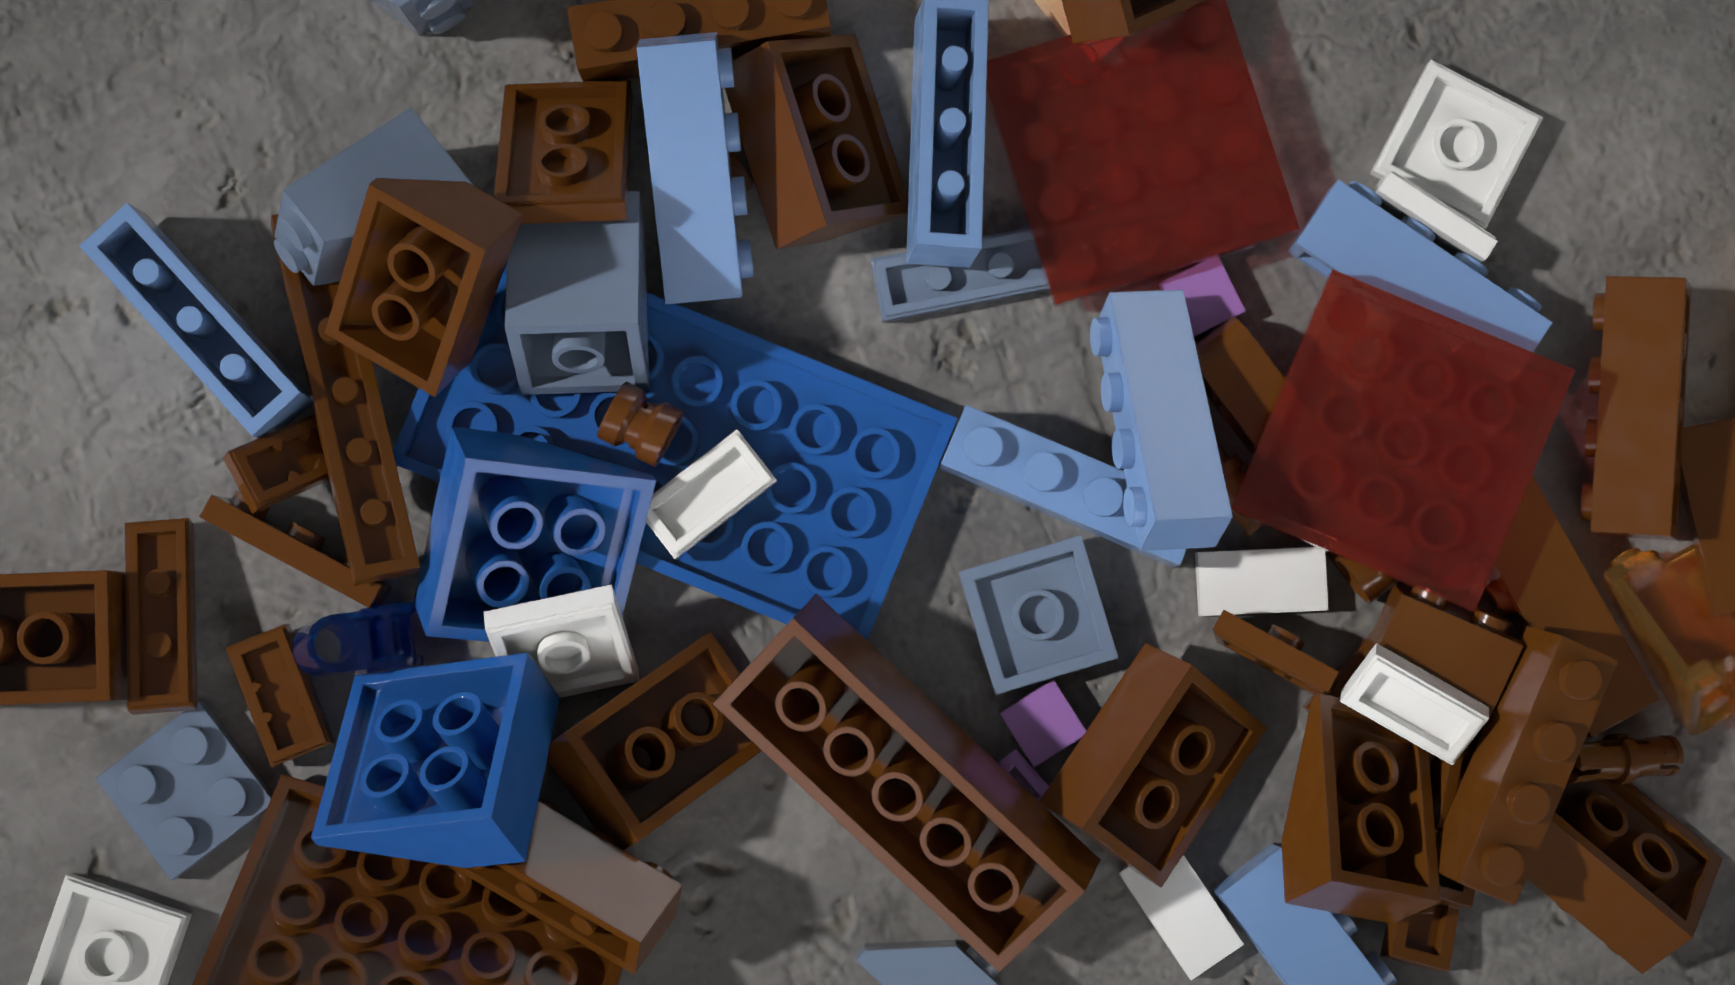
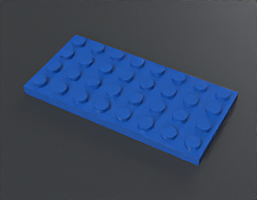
(842, 451)

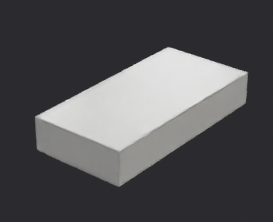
(1452, 230)
(707, 494)
(1261, 581)
(1414, 704)
(1185, 917)

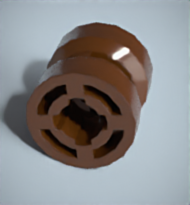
(642, 425)

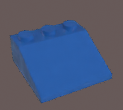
(524, 527)
(441, 762)

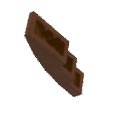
(1429, 935)

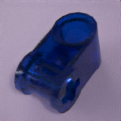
(369, 638)

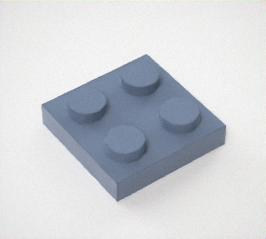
(1038, 614)
(186, 790)

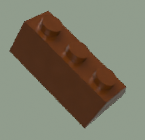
(815, 139)
(422, 277)
(1153, 764)
(1625, 870)

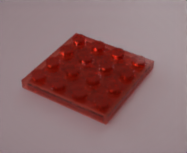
(1138, 152)
(1402, 440)

